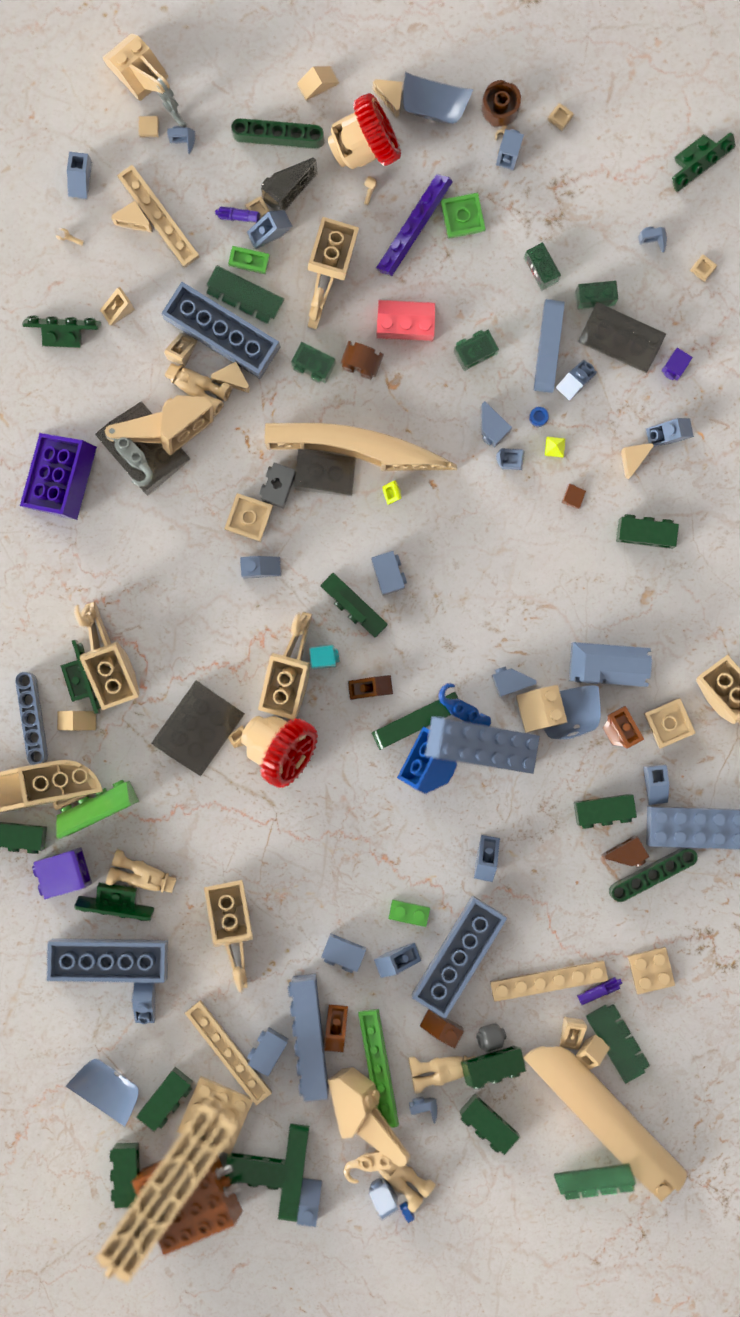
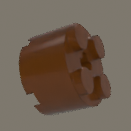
(501, 103)
(361, 359)

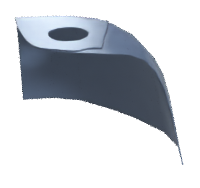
(434, 99)
(581, 708)
(105, 1090)

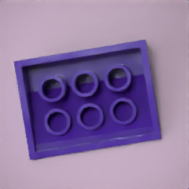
(58, 475)

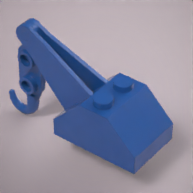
(430, 773)

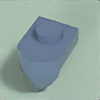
(182, 135)
(653, 234)
(510, 458)
(421, 1105)

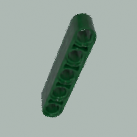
(271, 127)
(411, 723)
(662, 874)
(293, 1172)

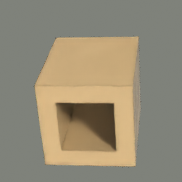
(592, 1052)

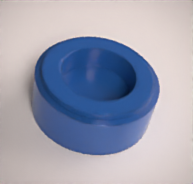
(539, 416)
(406, 1212)

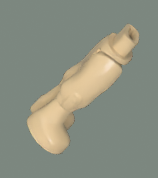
(196, 384)
(143, 876)
(445, 1069)
(397, 1178)

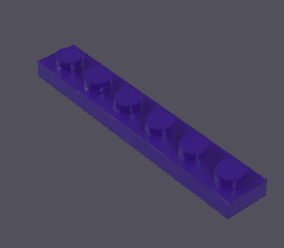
(414, 224)

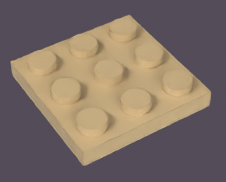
(202, 1091)

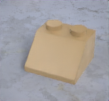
(541, 708)

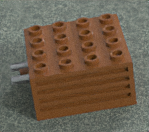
(205, 1212)

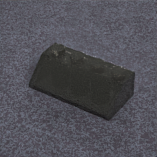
(622, 337)

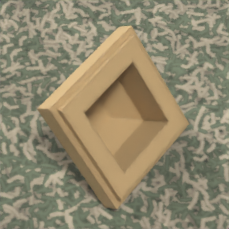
(235, 737)

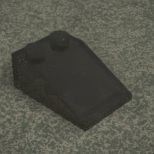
(287, 184)
(324, 472)

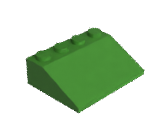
(95, 809)

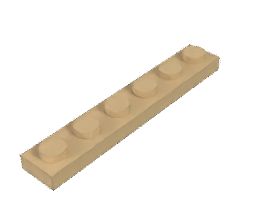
(158, 216)
(549, 981)
(228, 1052)

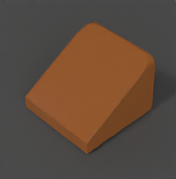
(573, 496)

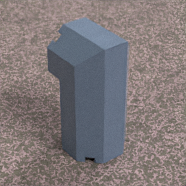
(610, 664)

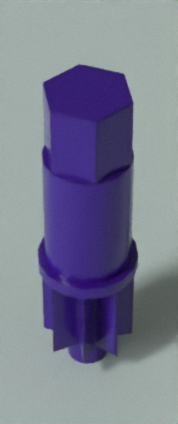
(232, 214)
(596, 992)

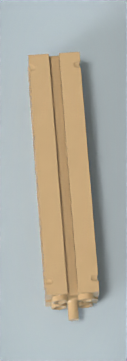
(169, 1187)

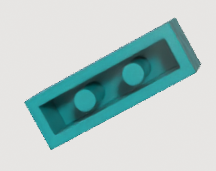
(324, 657)

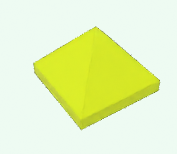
(555, 447)
(392, 492)

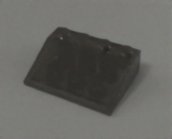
(157, 458)
(198, 728)

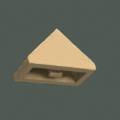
(317, 81)
(390, 93)
(131, 217)
(117, 307)
(180, 349)
(232, 375)
(633, 457)
(76, 720)
(572, 1033)

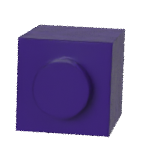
(676, 364)

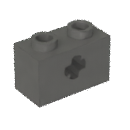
(277, 496)

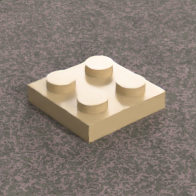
(248, 517)
(669, 723)
(651, 970)

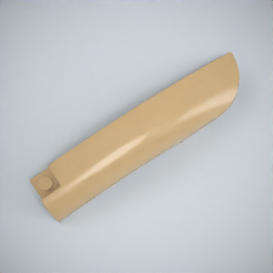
(360, 443)
(45, 784)
(608, 1119)

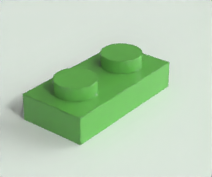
(248, 259)
(409, 913)

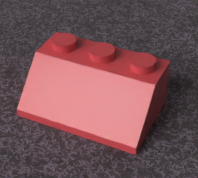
(406, 320)

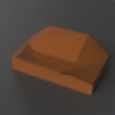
(622, 729)

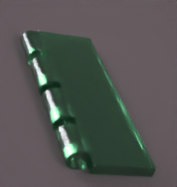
(240, 290)
(621, 1050)
(591, 1180)

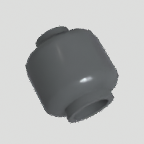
(491, 1037)

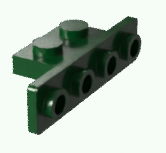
(700, 157)
(61, 332)
(358, 610)
(77, 679)
(115, 901)

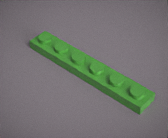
(378, 1063)

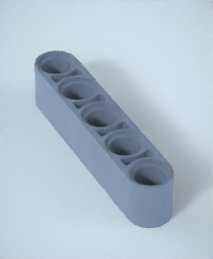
(549, 346)
(25, 711)

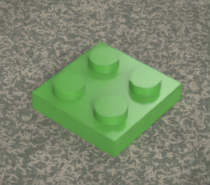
(462, 215)

